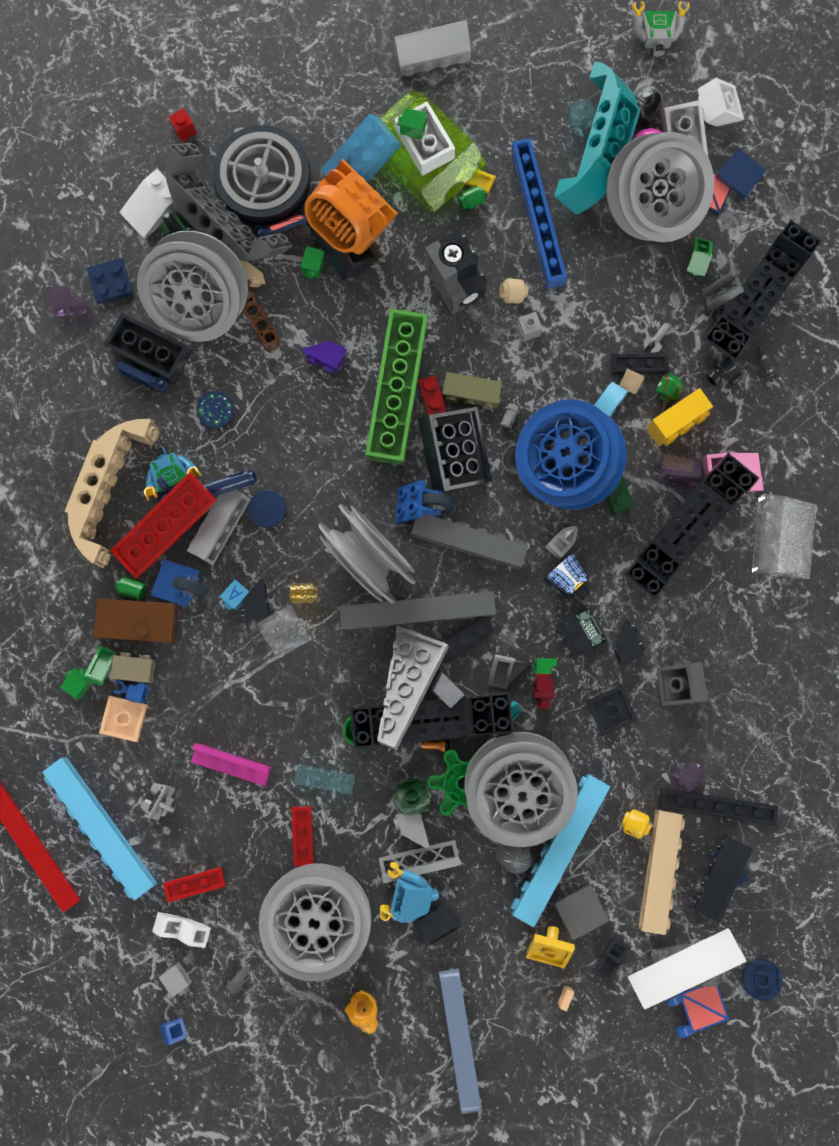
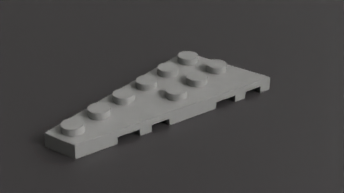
(409, 676)

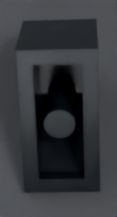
(256, 603)

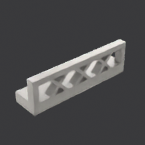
(426, 867)

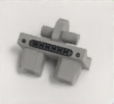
(160, 803)

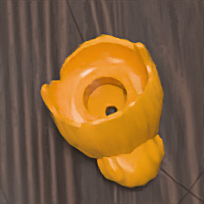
(365, 1020)

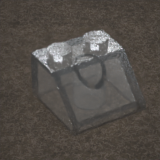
(284, 631)

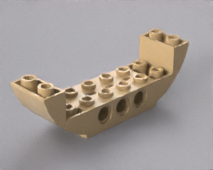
(96, 481)

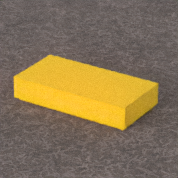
(482, 180)

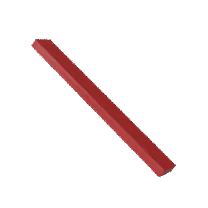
(36, 853)

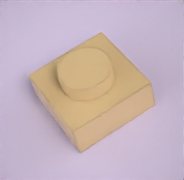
(631, 381)

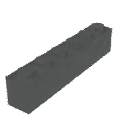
(470, 541)

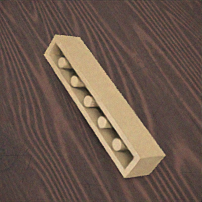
(660, 872)

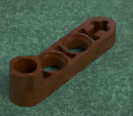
(261, 317)

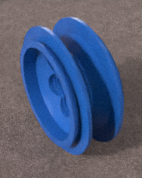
(589, 482)

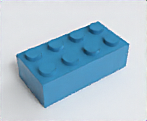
(366, 148)

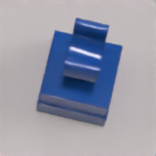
(135, 693)

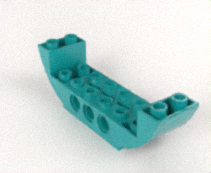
(609, 134)

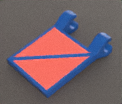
(702, 1008)

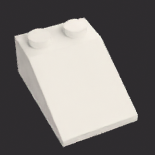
(686, 120)
(148, 204)

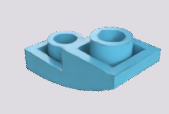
(611, 399)

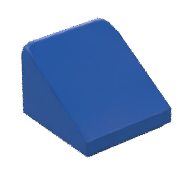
(173, 1031)

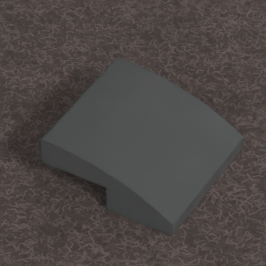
(581, 912)

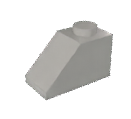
(412, 828)

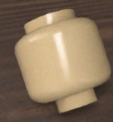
(513, 291)

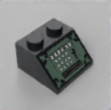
(580, 633)

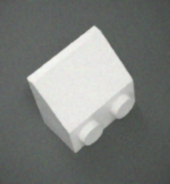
(720, 103)

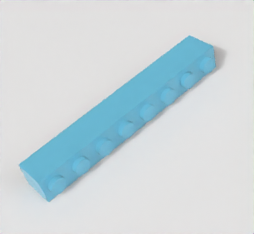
(99, 828)
(559, 853)

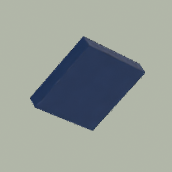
(740, 173)

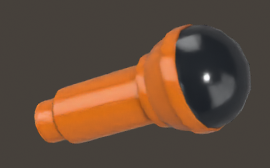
(442, 745)

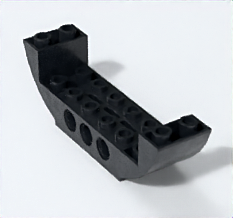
(762, 290)
(691, 524)
(436, 721)

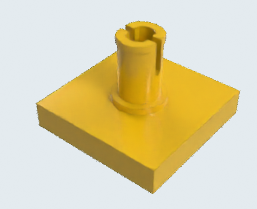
(550, 949)

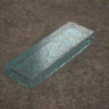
(324, 779)

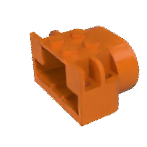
(347, 210)

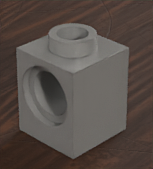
(529, 326)
(176, 980)

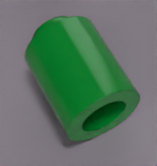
(130, 589)

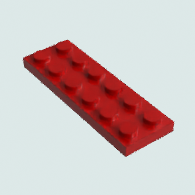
(163, 525)

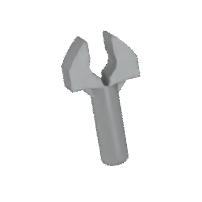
(656, 339)

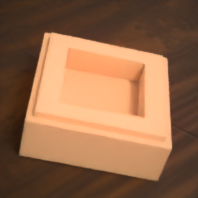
(565, 998)

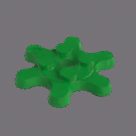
(449, 783)

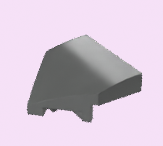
(722, 290)

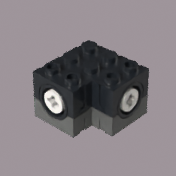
(455, 271)

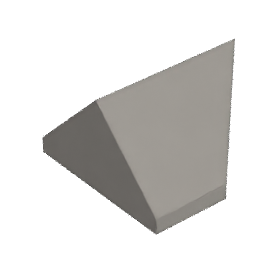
(505, 671)

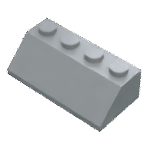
(432, 48)

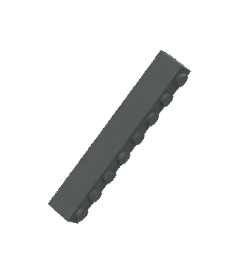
(417, 611)

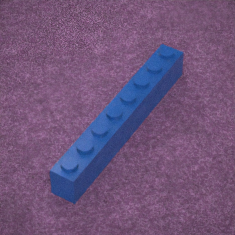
(538, 213)

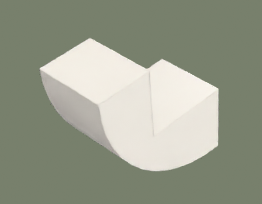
(184, 929)

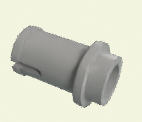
(509, 416)

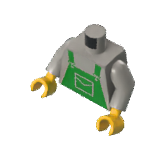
(658, 28)

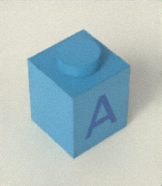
(234, 595)

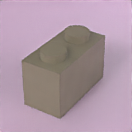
(133, 669)

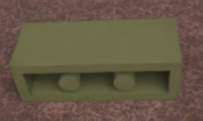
(471, 390)

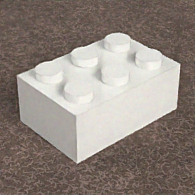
(434, 148)

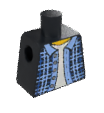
(569, 578)

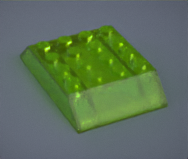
(443, 182)

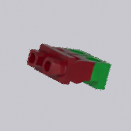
(542, 682)

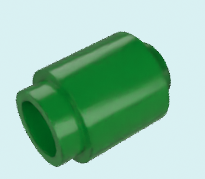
(471, 198)

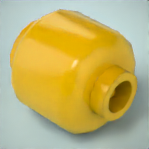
(636, 824)

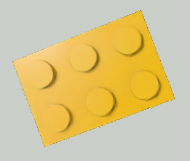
(680, 418)

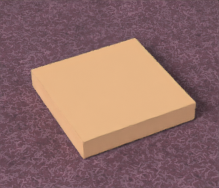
(123, 718)

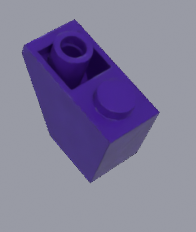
(327, 355)

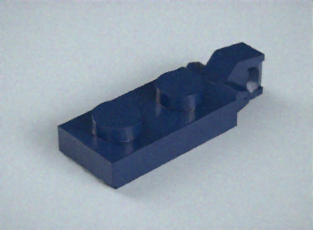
(142, 377)

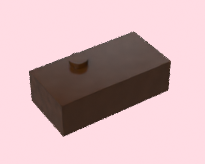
(136, 621)

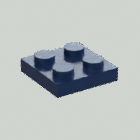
(110, 281)

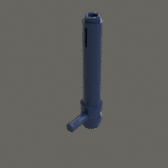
(220, 485)

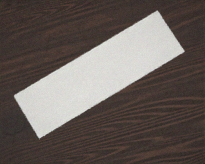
(687, 968)

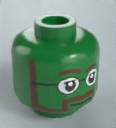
(670, 388)

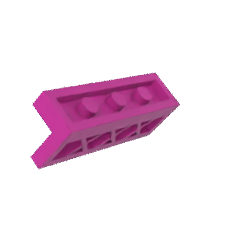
(230, 764)

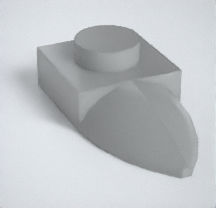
(562, 542)

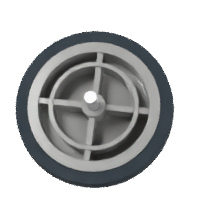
(261, 174)

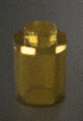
(303, 592)

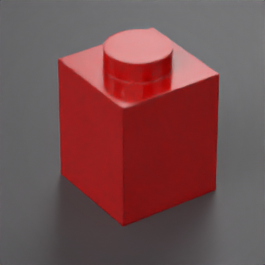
(182, 125)

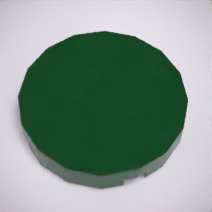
(412, 797)

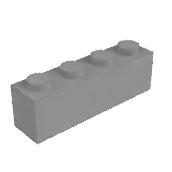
(218, 526)

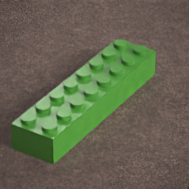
(396, 387)

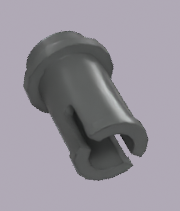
(238, 981)

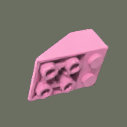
(750, 460)

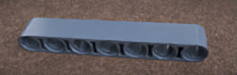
(460, 1041)

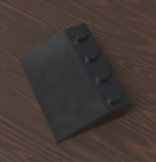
(455, 449)

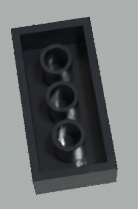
(148, 348)

